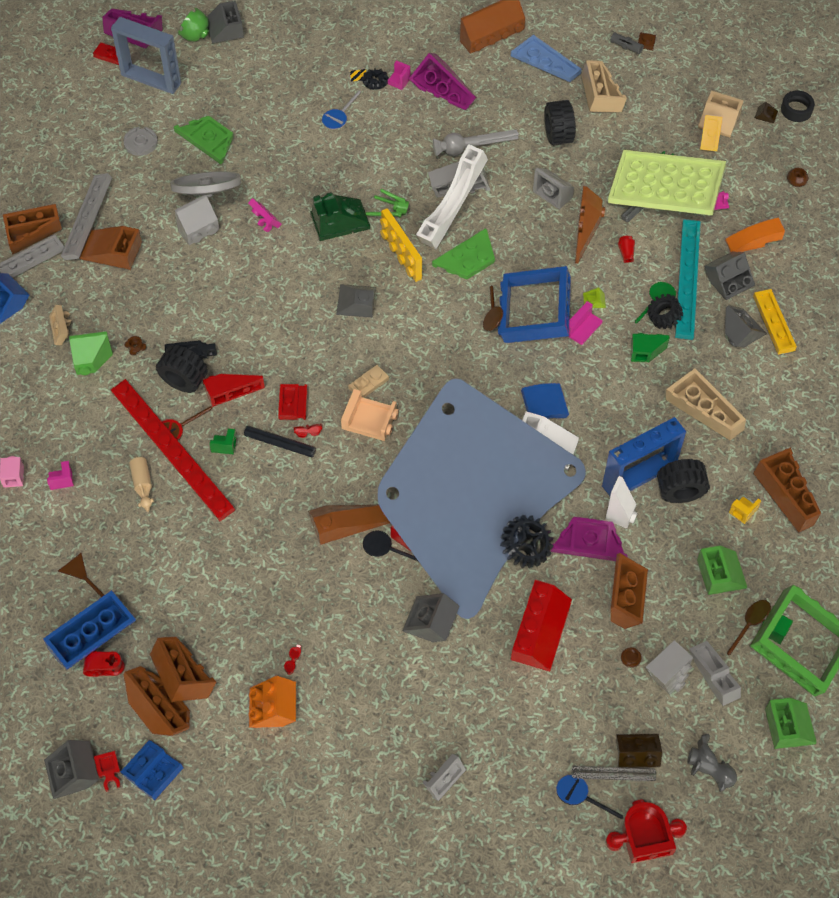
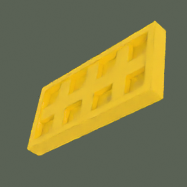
(401, 245)

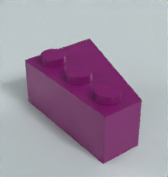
(113, 15)

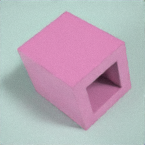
(11, 471)

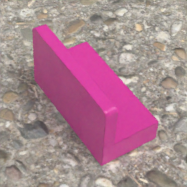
(583, 324)

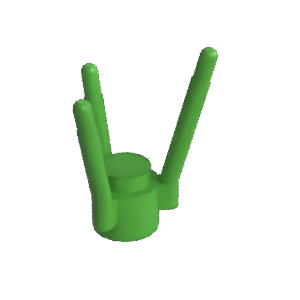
(400, 204)

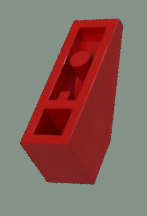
(227, 387)

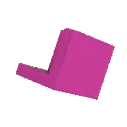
(400, 76)
(61, 478)

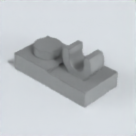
(445, 777)

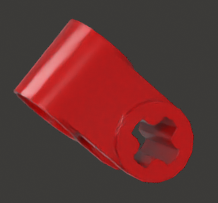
(99, 664)

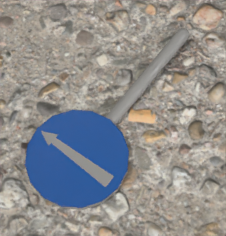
(337, 118)

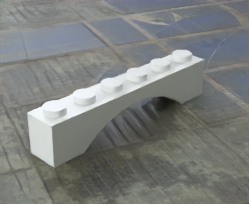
(439, 221)

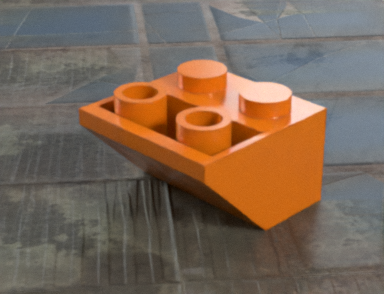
(272, 703)

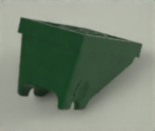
(338, 216)

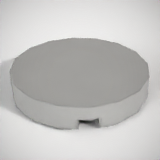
(140, 141)

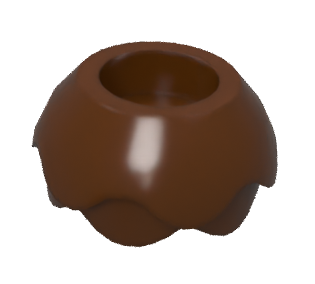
(797, 177)

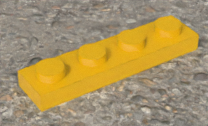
(774, 321)

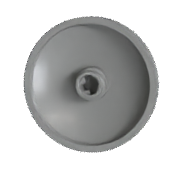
(205, 183)

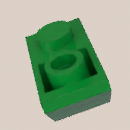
(647, 346)

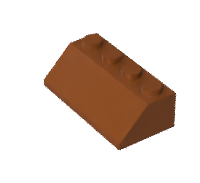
(491, 24)

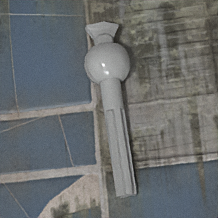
(455, 143)

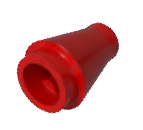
(627, 245)

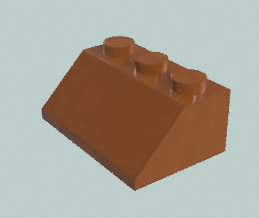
(628, 592)

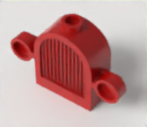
(647, 833)

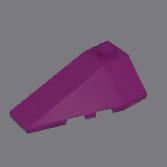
(439, 79)

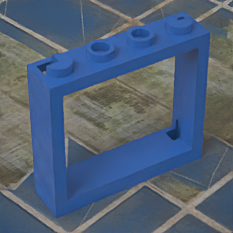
(536, 331)
(668, 434)

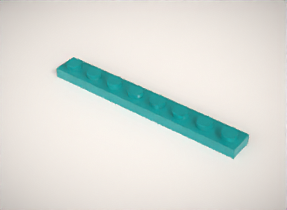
(688, 278)

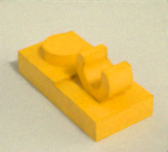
(711, 133)

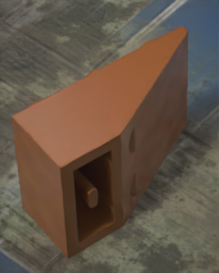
(113, 246)

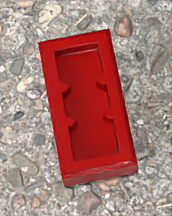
(106, 53)

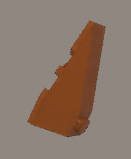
(340, 521)

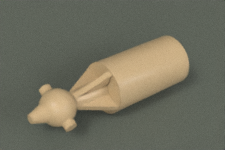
(141, 481)

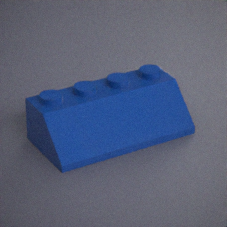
(88, 630)

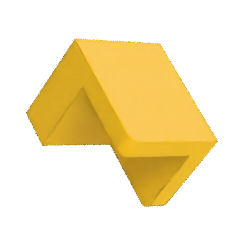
(744, 509)

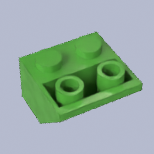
(720, 570)
(789, 723)

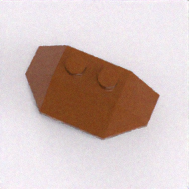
(152, 704)

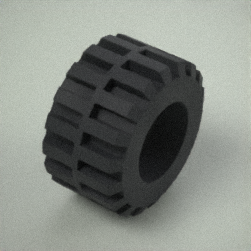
(559, 122)
(181, 368)
(683, 481)

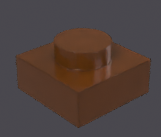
(647, 40)

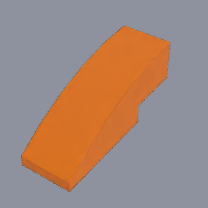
(756, 236)

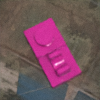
(259, 210)

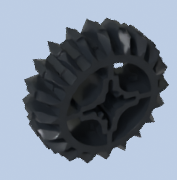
(522, 525)

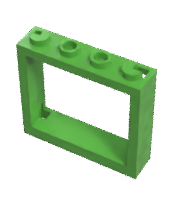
(780, 658)

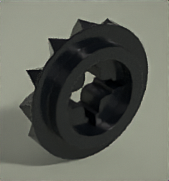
(375, 84)

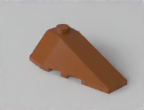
(589, 220)

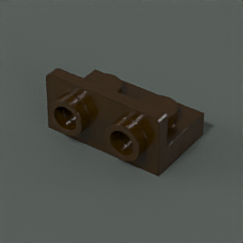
(639, 750)

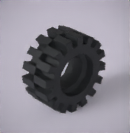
(666, 319)

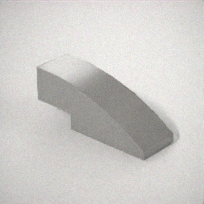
(715, 673)

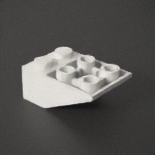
(553, 432)

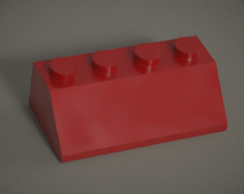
(541, 626)

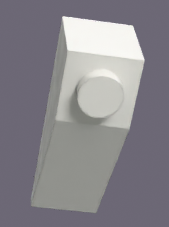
(621, 505)

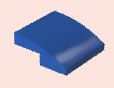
(545, 400)
(151, 770)

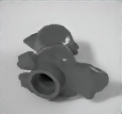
(706, 762)

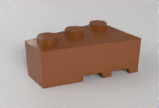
(31, 226)
(179, 672)

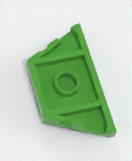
(207, 136)
(468, 256)

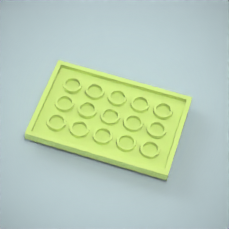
(667, 182)

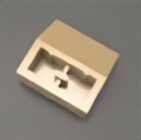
(725, 107)

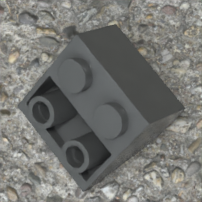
(225, 22)
(730, 274)

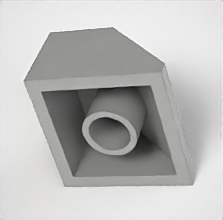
(552, 188)
(196, 220)

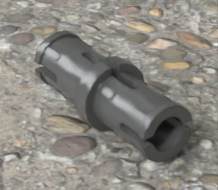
(626, 43)

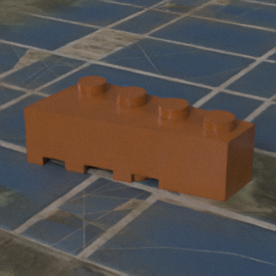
(788, 489)

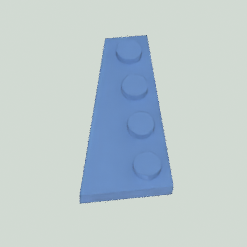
(542, 56)

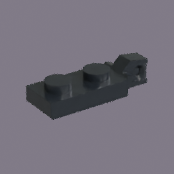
(198, 347)

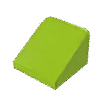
(595, 297)

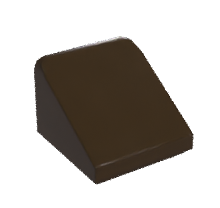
(766, 113)

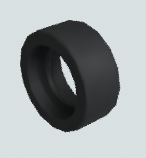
(797, 115)

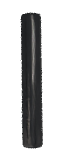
(280, 441)

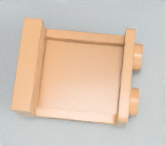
(369, 417)

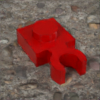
(106, 767)

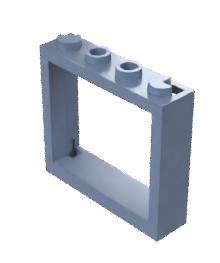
(165, 42)

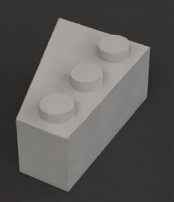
(442, 179)
(671, 668)

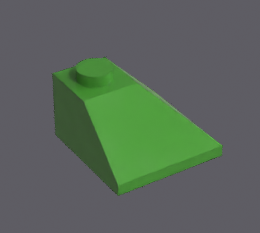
(90, 351)

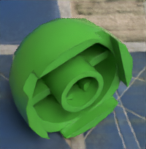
(194, 26)

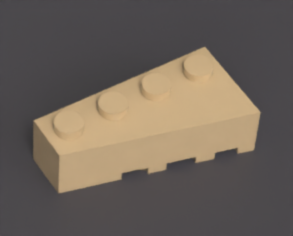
(704, 403)

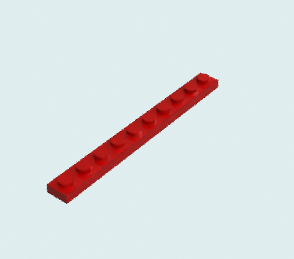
(173, 450)

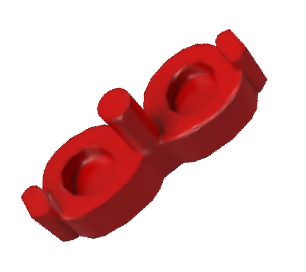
(302, 431)
(294, 655)

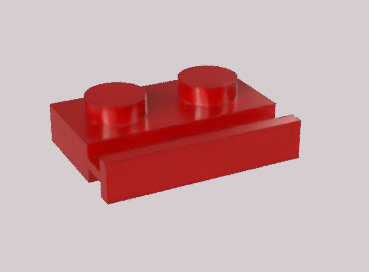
(292, 402)

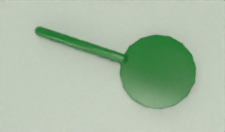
(657, 290)

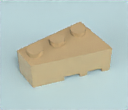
(600, 89)

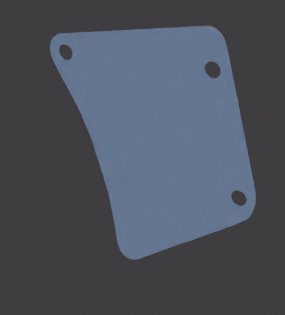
(464, 483)

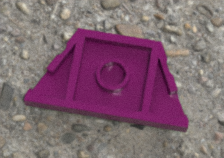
(589, 539)

